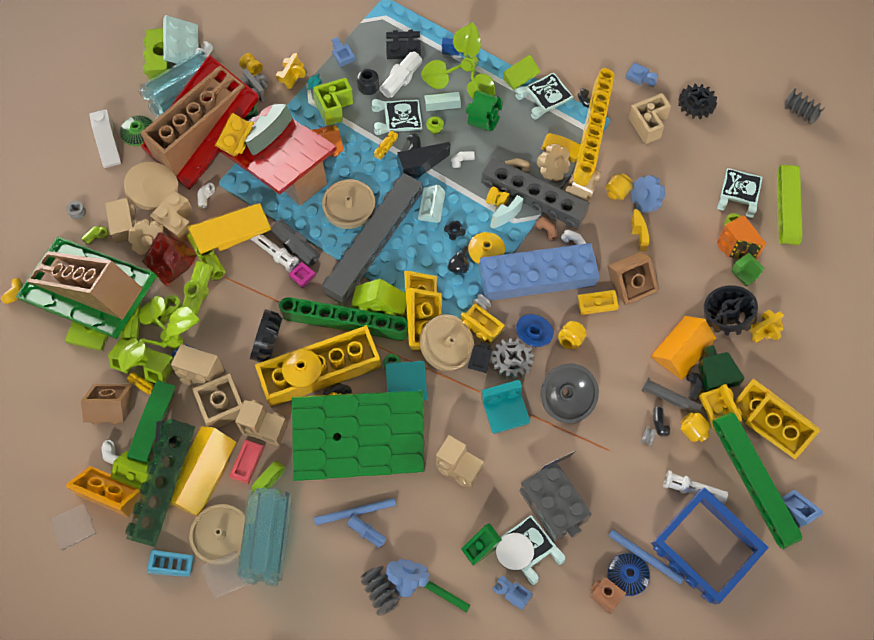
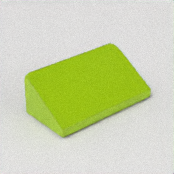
(521, 72)

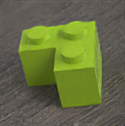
(331, 98)
(380, 297)

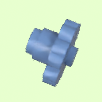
(648, 193)
(407, 576)

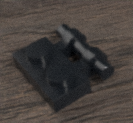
(400, 49)

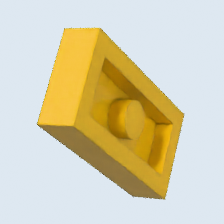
(597, 302)

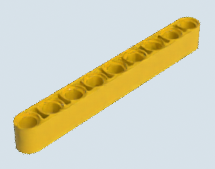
(593, 127)

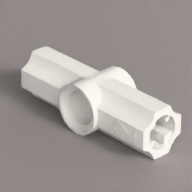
(401, 74)

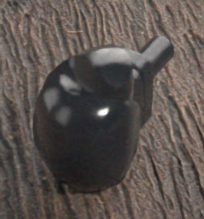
(458, 263)

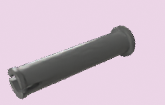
(671, 397)

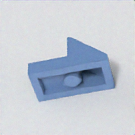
(801, 508)

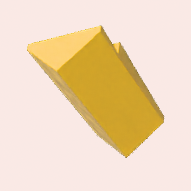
(229, 228)
(422, 304)
(775, 419)
(202, 470)

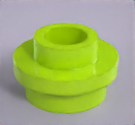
(435, 128)

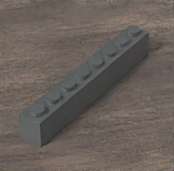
(372, 239)

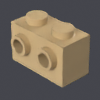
(120, 218)

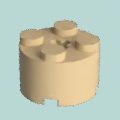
(583, 192)

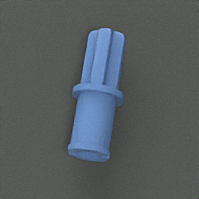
(366, 531)

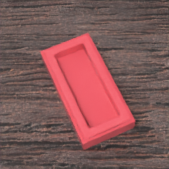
(246, 461)

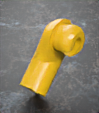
(10, 295)

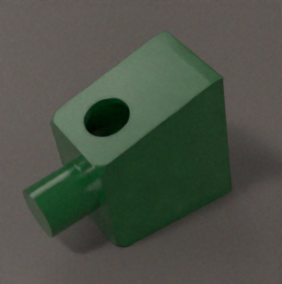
(719, 370)

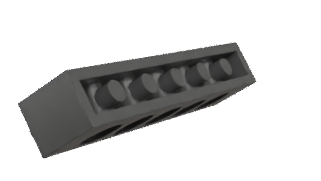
(545, 192)

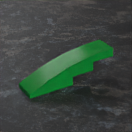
(154, 411)

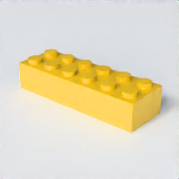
(341, 360)

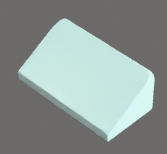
(442, 101)
(431, 204)

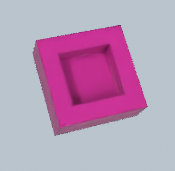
(302, 275)

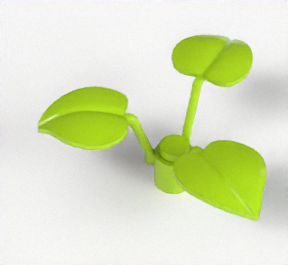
(467, 41)
(179, 321)

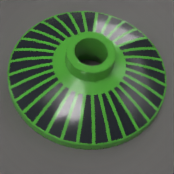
(131, 134)

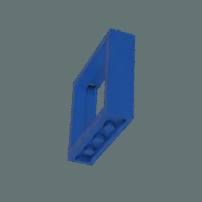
(732, 523)

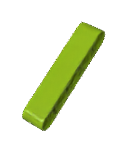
(789, 204)

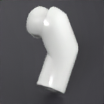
(207, 48)
(462, 156)
(204, 193)
(571, 235)
(108, 451)

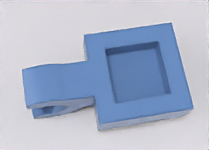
(342, 53)
(640, 74)
(514, 592)

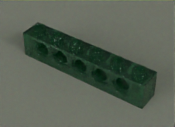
(183, 434)

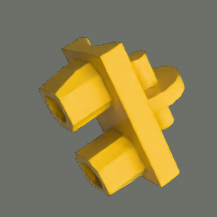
(292, 70)
(769, 328)

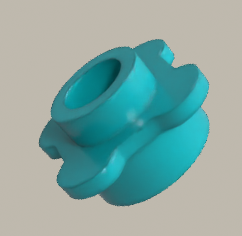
(314, 81)

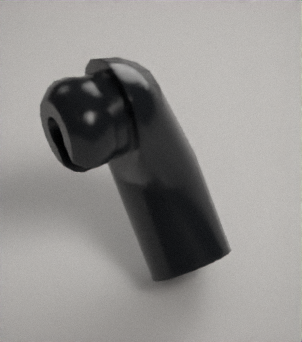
(583, 97)
(414, 140)
(338, 388)

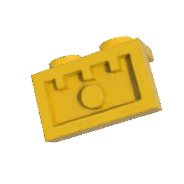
(234, 135)

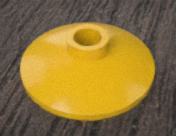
(477, 250)
(301, 376)

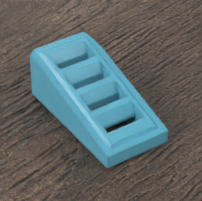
(169, 571)

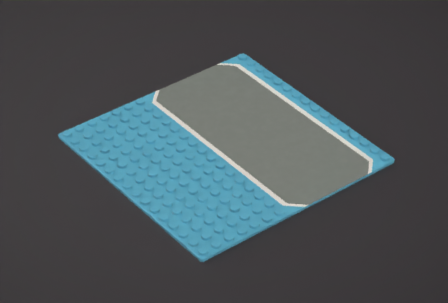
(417, 243)

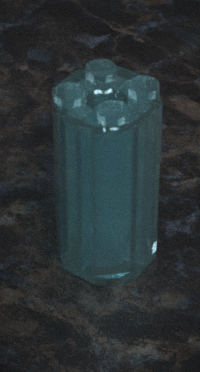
(166, 86)
(265, 536)

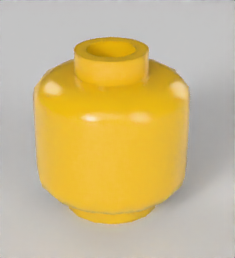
(619, 187)
(572, 335)
(695, 427)

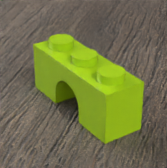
(154, 47)
(156, 364)

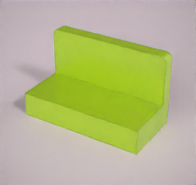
(129, 471)

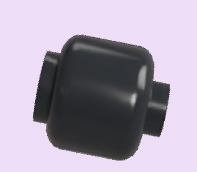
(368, 81)

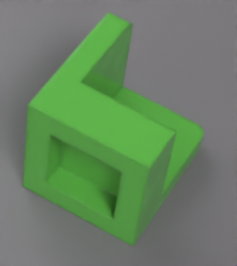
(747, 269)

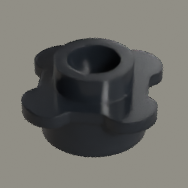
(454, 225)

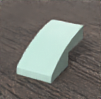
(505, 214)

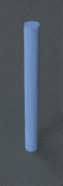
(356, 510)
(646, 556)

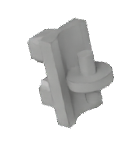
(256, 83)

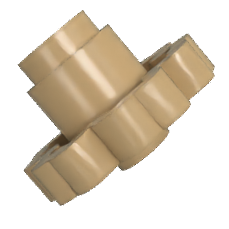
(554, 162)
(143, 235)

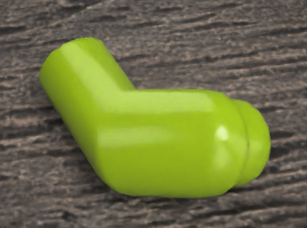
(95, 233)

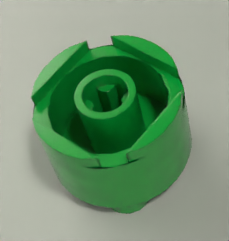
(484, 111)

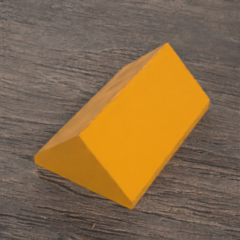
(684, 346)
(101, 489)

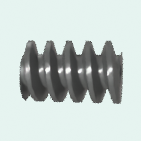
(803, 107)
(379, 589)

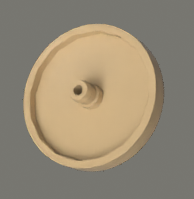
(149, 185)
(348, 204)
(446, 342)
(217, 532)

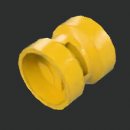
(249, 62)
(496, 197)

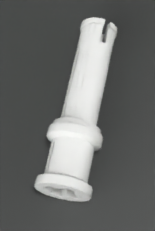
(279, 255)
(685, 482)

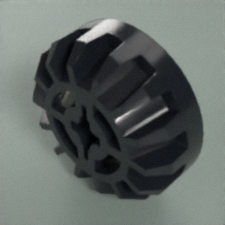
(728, 304)
(266, 336)

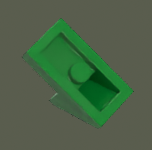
(481, 544)

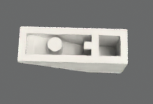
(105, 138)

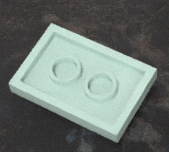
(179, 39)

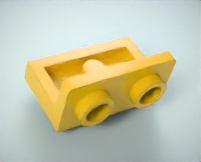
(482, 323)
(719, 402)

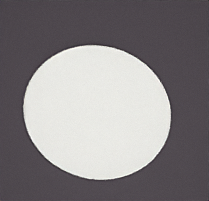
(515, 551)

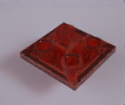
(168, 258)

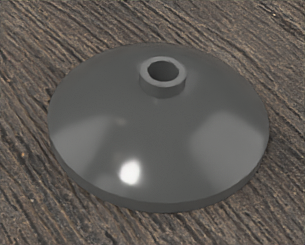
(581, 394)

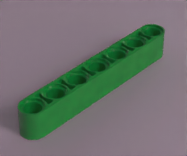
(337, 312)
(757, 480)

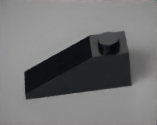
(420, 160)

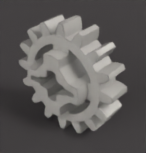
(515, 366)

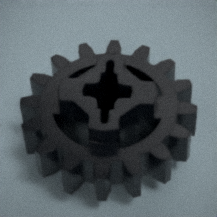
(697, 101)

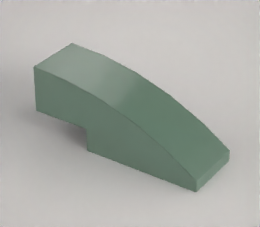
(268, 128)

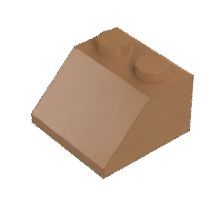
(633, 277)
(106, 403)

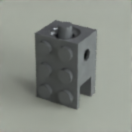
(555, 502)

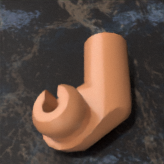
(543, 222)

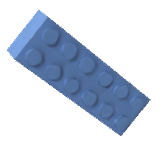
(538, 272)

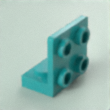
(406, 377)
(505, 407)

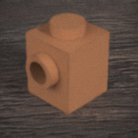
(606, 594)

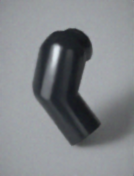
(697, 385)
(659, 423)

